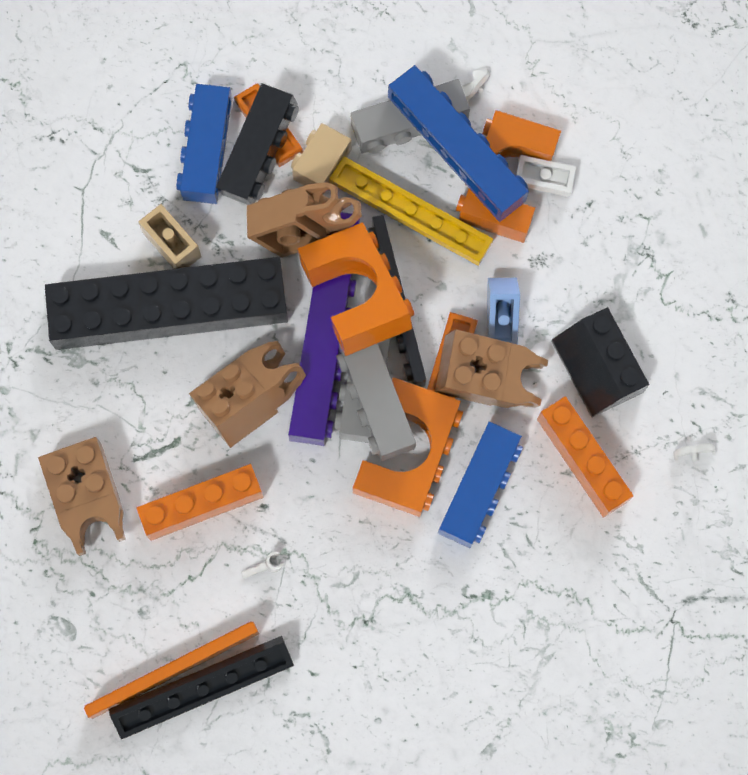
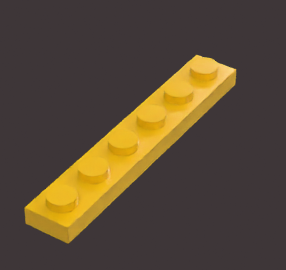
(411, 211)

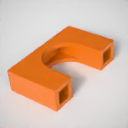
(510, 138)
(357, 253)
(410, 489)

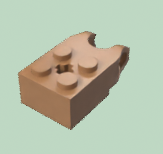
(298, 218)
(497, 370)
(246, 392)
(85, 502)

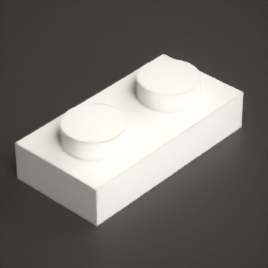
(546, 175)

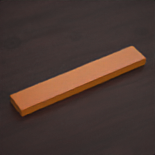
(171, 670)

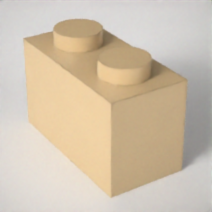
(321, 156)
(169, 238)

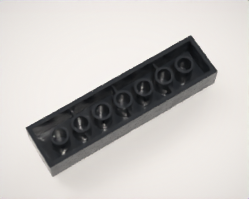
(165, 303)

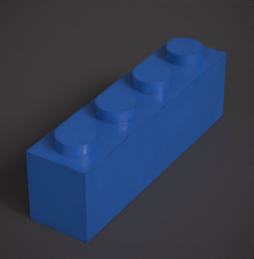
(205, 143)
(479, 485)

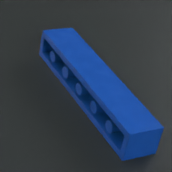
(458, 143)

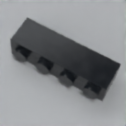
(257, 145)

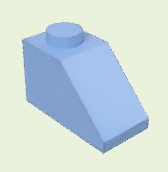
(503, 309)

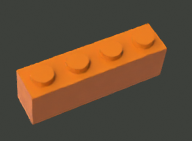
(584, 457)
(199, 502)

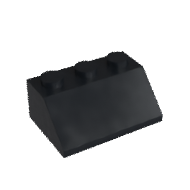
(600, 362)

